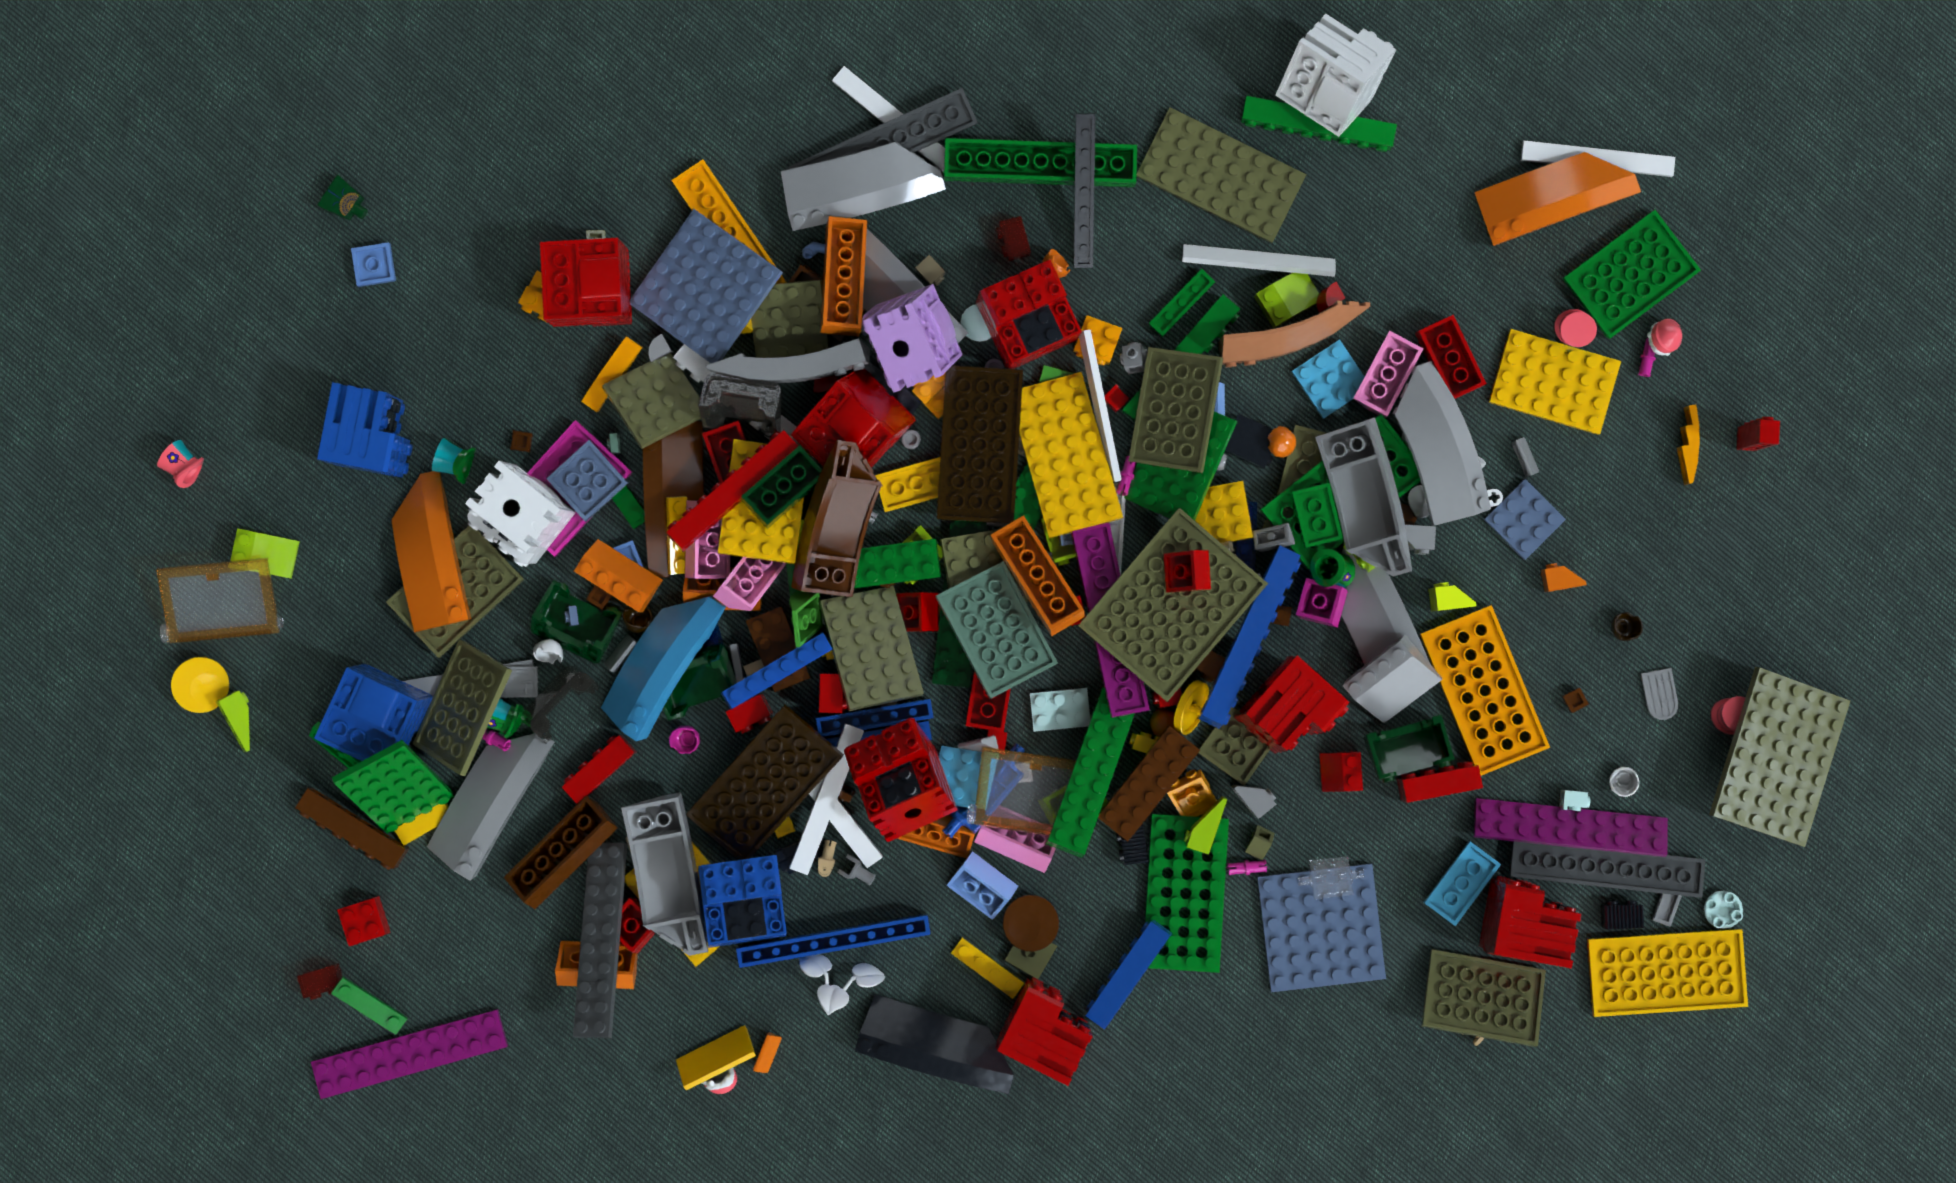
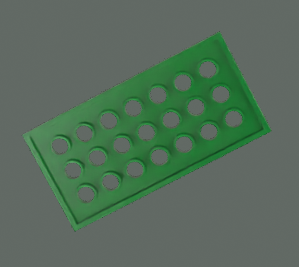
(1318, 474)
(1193, 922)

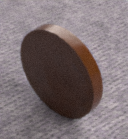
(1030, 923)

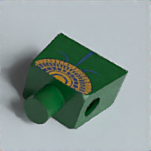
(343, 200)

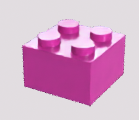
(1321, 603)

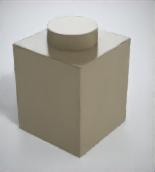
(930, 271)

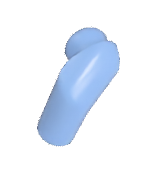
(812, 249)

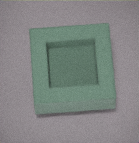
(613, 443)

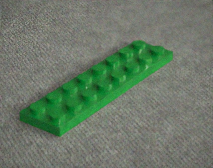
(892, 564)

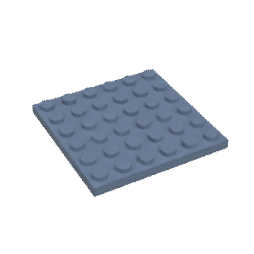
(705, 287)
(1320, 939)

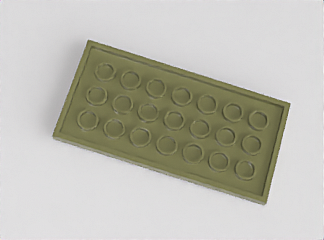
(1221, 175)

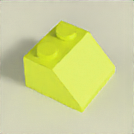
(1448, 597)

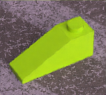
(236, 714)
(1205, 828)

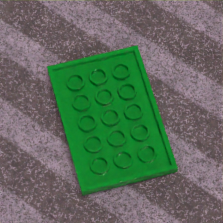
(1631, 274)
(1169, 489)
(393, 786)

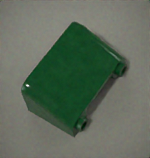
(584, 640)
(702, 681)
(1409, 748)

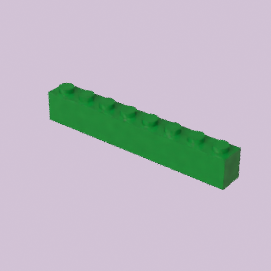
(1284, 117)
(1199, 338)

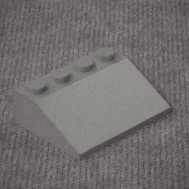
(1392, 680)

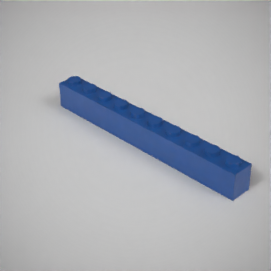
(1248, 639)
(833, 940)

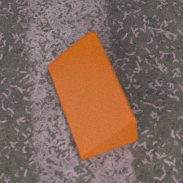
(767, 1053)

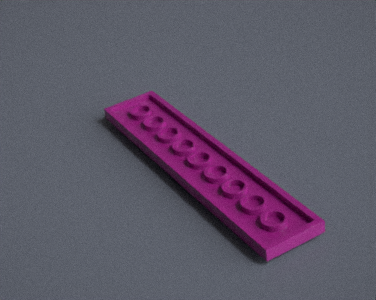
(1098, 573)
(1570, 828)
(409, 1054)

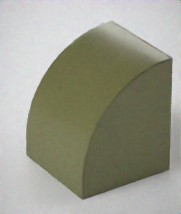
(1260, 842)

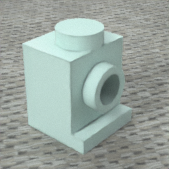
(1574, 800)

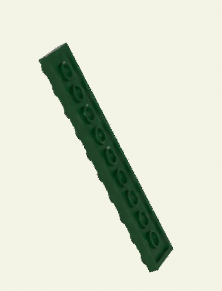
(951, 662)

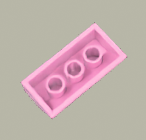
(1387, 374)
(702, 556)
(748, 583)
(1018, 845)

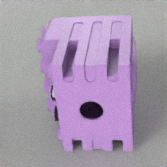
(912, 337)

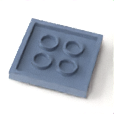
(587, 480)
(1524, 519)

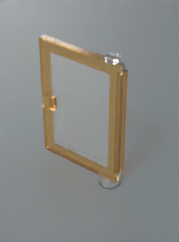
(217, 601)
(1019, 790)

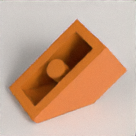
(1559, 578)

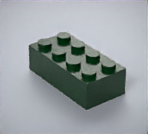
(782, 487)

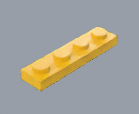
(676, 558)
(987, 968)

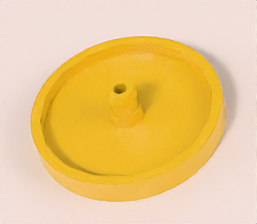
(199, 684)
(1190, 707)

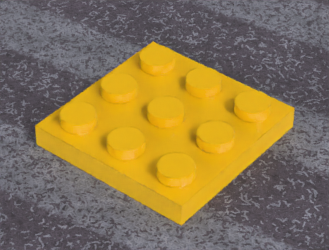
(1226, 513)

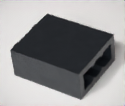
(1250, 442)

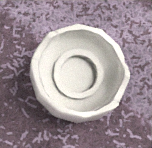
(548, 651)
(1624, 781)

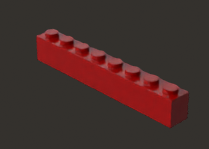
(729, 493)

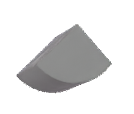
(658, 348)

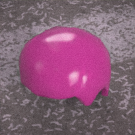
(684, 739)

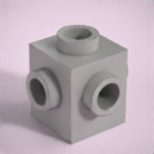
(1133, 357)

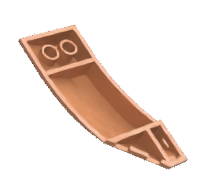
(1277, 342)

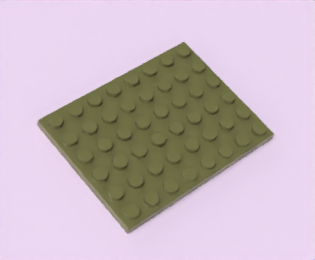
(1171, 633)
(1779, 757)

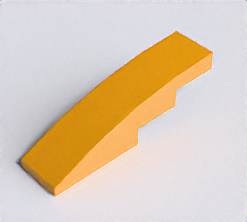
(614, 368)
(1689, 452)

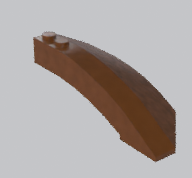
(669, 470)
(836, 523)

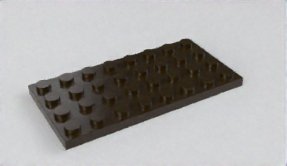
(980, 444)
(764, 784)

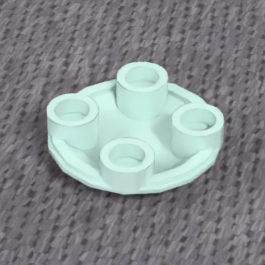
(974, 324)
(1723, 909)

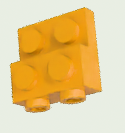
(532, 296)
(1104, 339)
(932, 394)
(1192, 794)

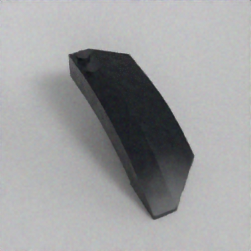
(934, 1045)

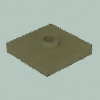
(1031, 962)

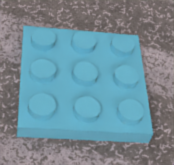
(1329, 378)
(962, 773)

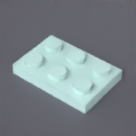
(1060, 709)

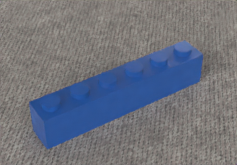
(776, 671)
(875, 717)
(1128, 974)

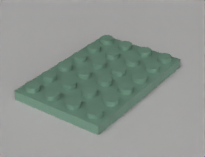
(996, 630)

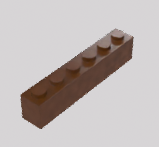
(352, 828)

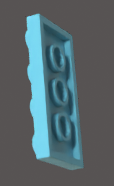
(1462, 883)

